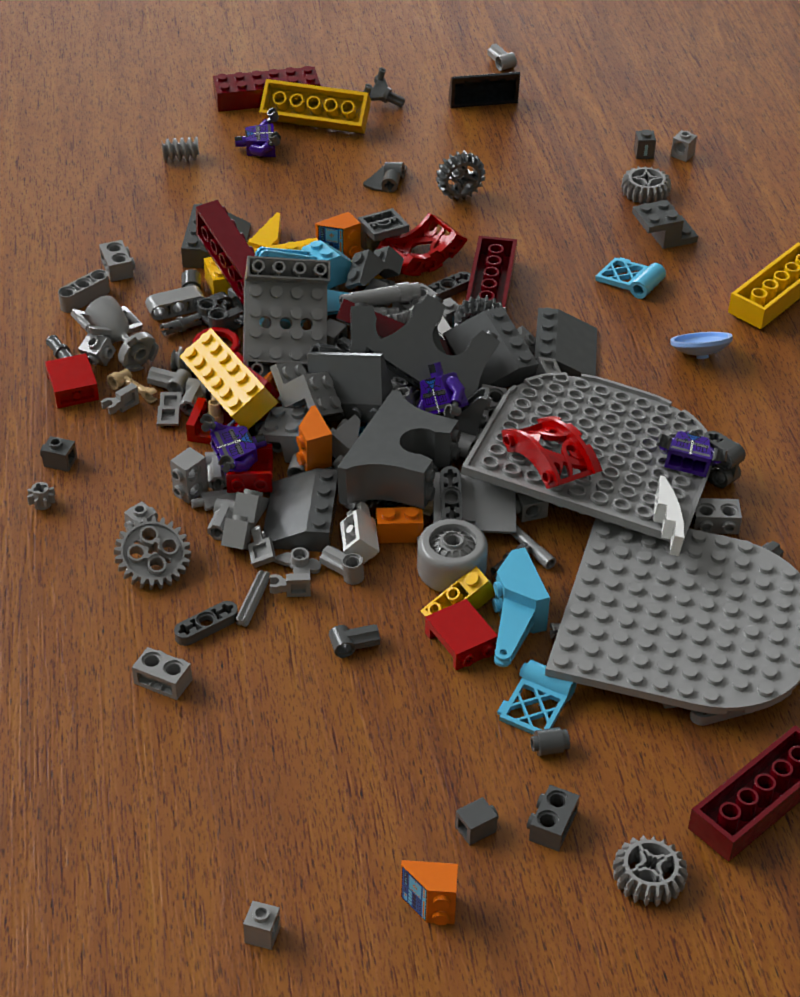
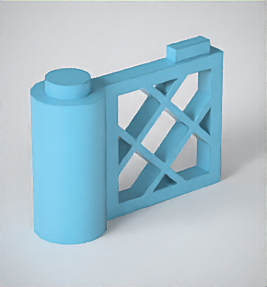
(640, 282)
(544, 689)

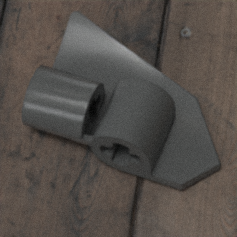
(387, 177)

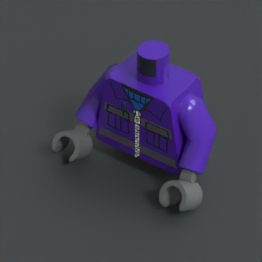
(261, 139)
(442, 393)
(233, 445)
(690, 452)

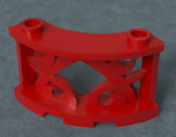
(422, 234)
(546, 461)

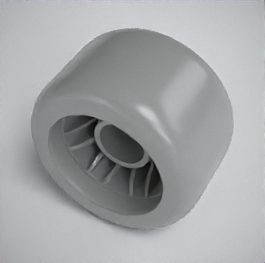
(449, 552)

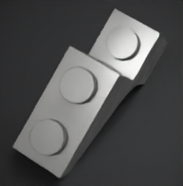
(344, 438)
(246, 513)

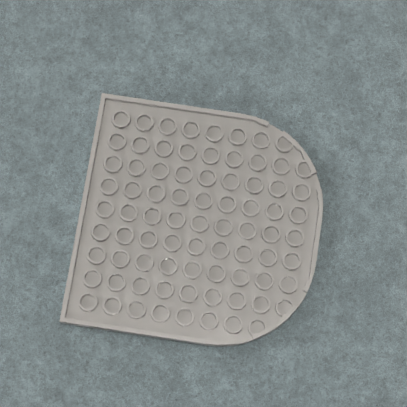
(618, 425)
(682, 629)

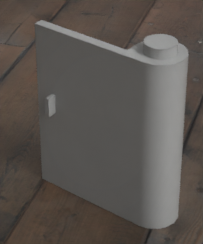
(484, 505)

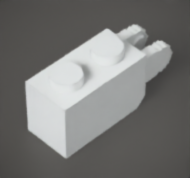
(360, 533)

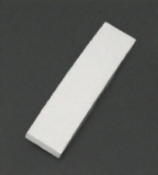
(669, 514)

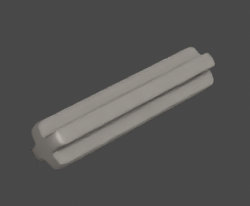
(252, 598)

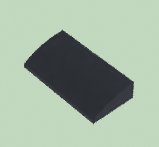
(484, 89)

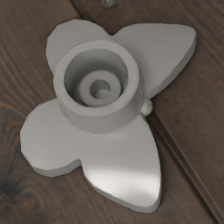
(299, 561)

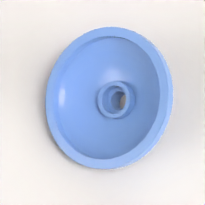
(701, 343)

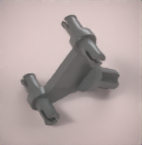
(381, 91)

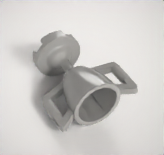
(108, 318)

